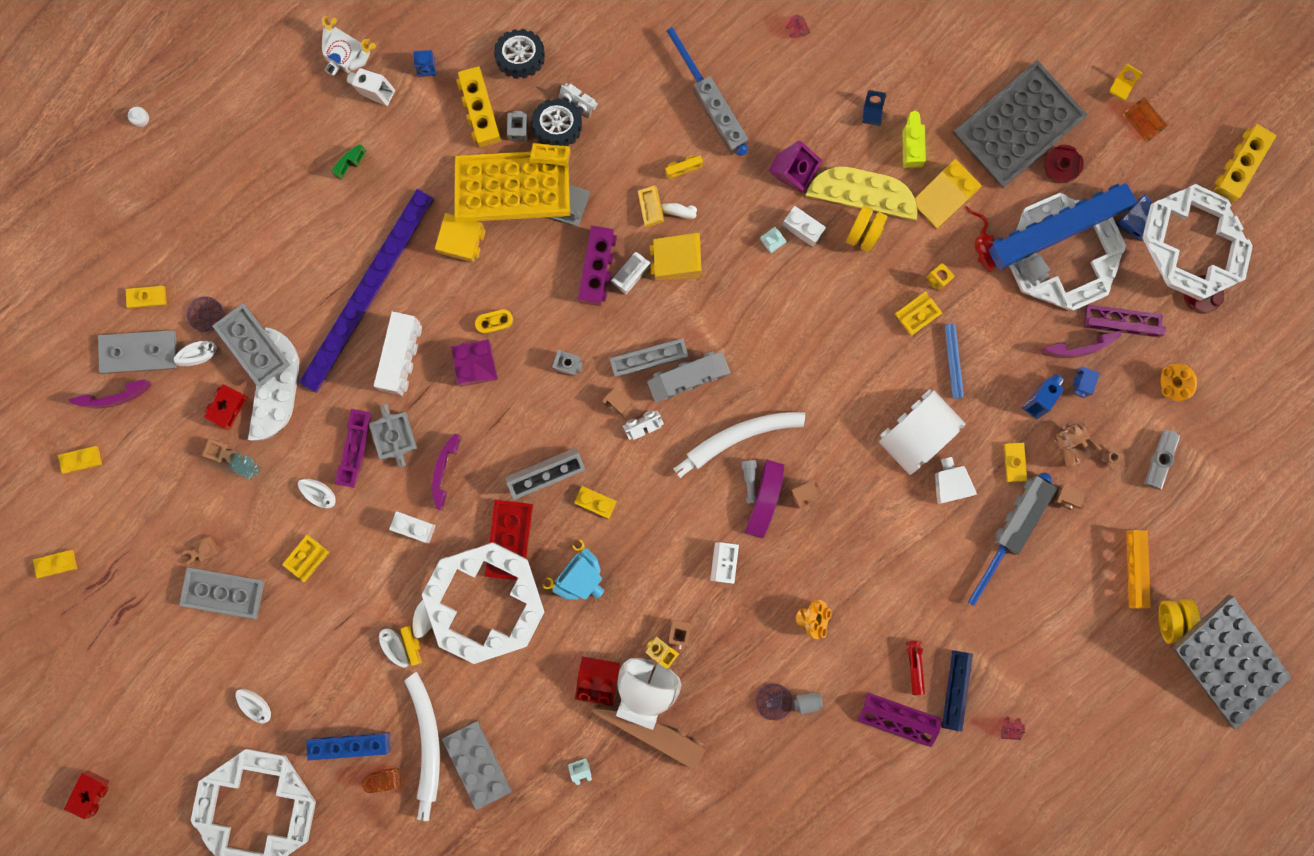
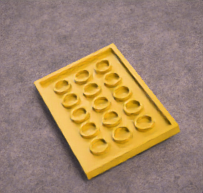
(509, 188)

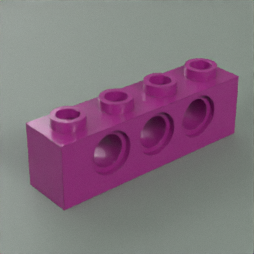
(597, 236)

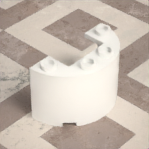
(921, 432)

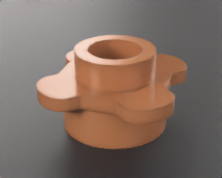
(1112, 462)

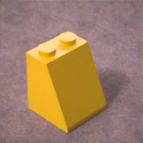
(676, 257)

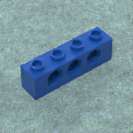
(348, 746)

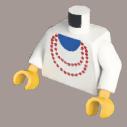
(343, 50)

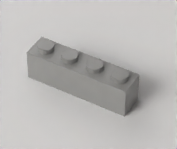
(545, 473)

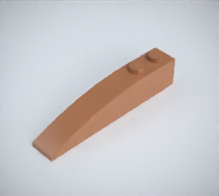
(662, 737)

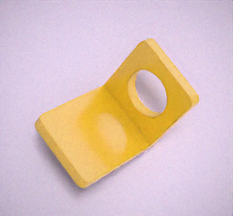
(1122, 85)
(935, 281)

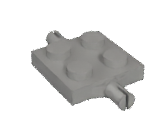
(393, 436)

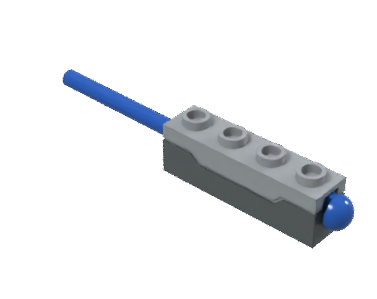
(714, 104)
(1019, 524)

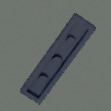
(957, 690)

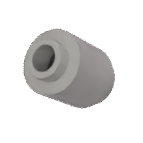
(1037, 267)
(808, 703)

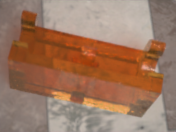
(1145, 119)

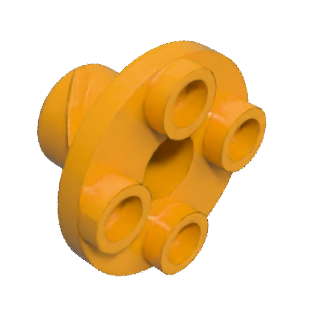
(1178, 382)
(814, 619)

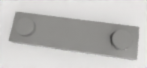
(649, 357)

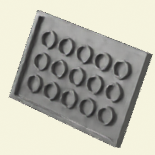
(1019, 124)
(1231, 662)

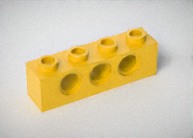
(474, 78)
(1262, 140)

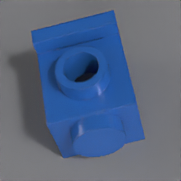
(424, 63)
(1085, 382)

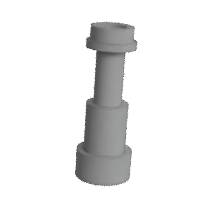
(750, 478)

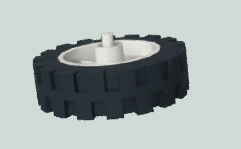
(520, 66)
(552, 111)

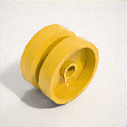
(867, 229)
(1177, 619)

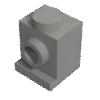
(514, 119)
(559, 363)

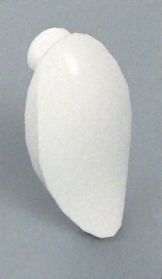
(195, 353)
(317, 493)
(421, 621)
(394, 647)
(253, 706)

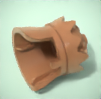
(1076, 444)

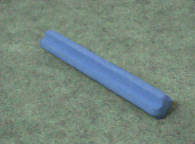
(954, 361)

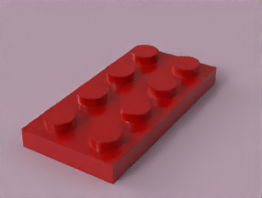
(510, 530)

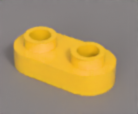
(493, 319)

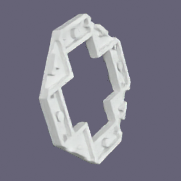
(1167, 256)
(1104, 267)
(496, 642)
(230, 775)

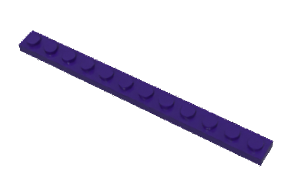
(366, 290)

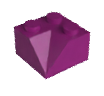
(474, 363)

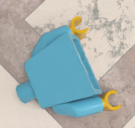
(579, 577)

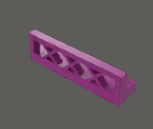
(1123, 325)
(902, 717)

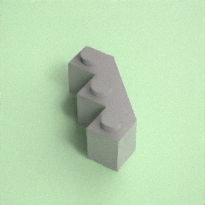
(688, 376)

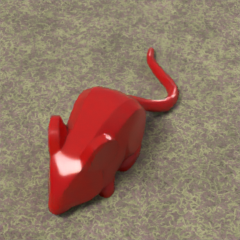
(983, 244)

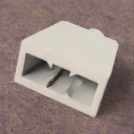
(372, 86)
(953, 482)

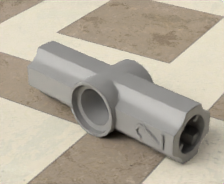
(1166, 448)

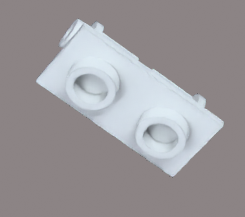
(571, 94)
(635, 426)

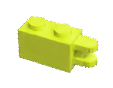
(914, 142)

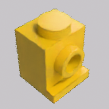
(659, 650)

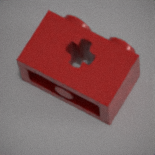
(234, 402)
(78, 801)

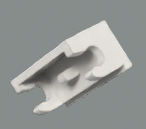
(630, 273)
(724, 562)

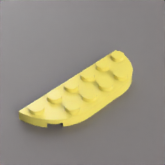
(859, 187)

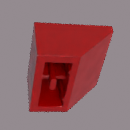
(597, 681)

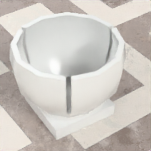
(644, 701)

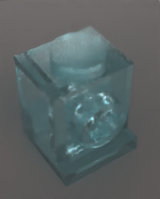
(244, 466)

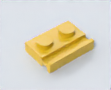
(918, 313)
(305, 558)

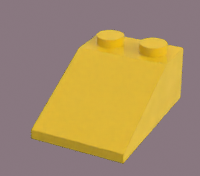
(947, 194)

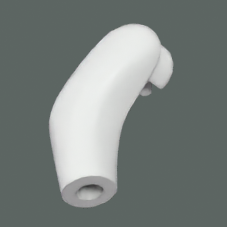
(679, 210)

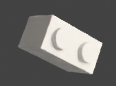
(803, 226)
(412, 527)

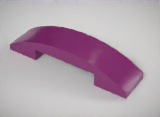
(1060, 351)
(133, 391)
(450, 447)
(354, 448)
(766, 499)

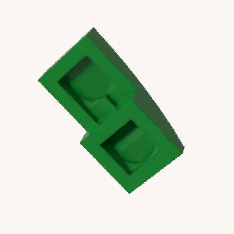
(352, 157)

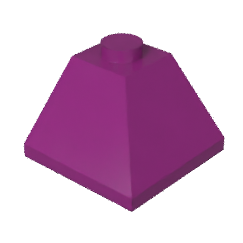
(796, 166)

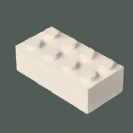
(397, 354)

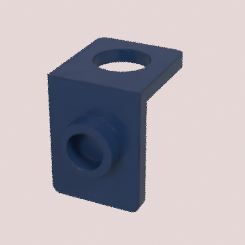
(873, 111)

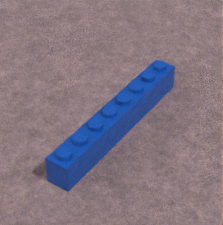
(1062, 226)

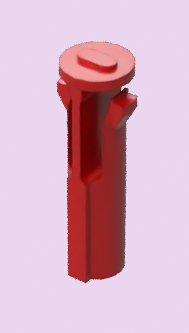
(916, 667)

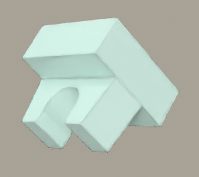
(773, 240)
(580, 770)

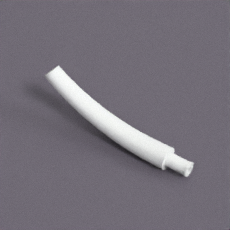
(735, 434)
(429, 744)

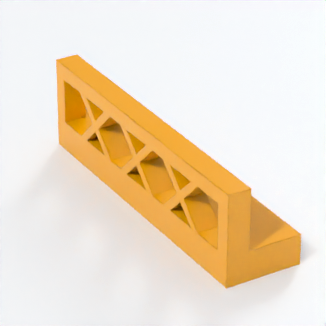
(1138, 569)

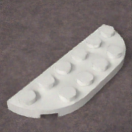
(276, 398)

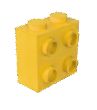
(460, 238)

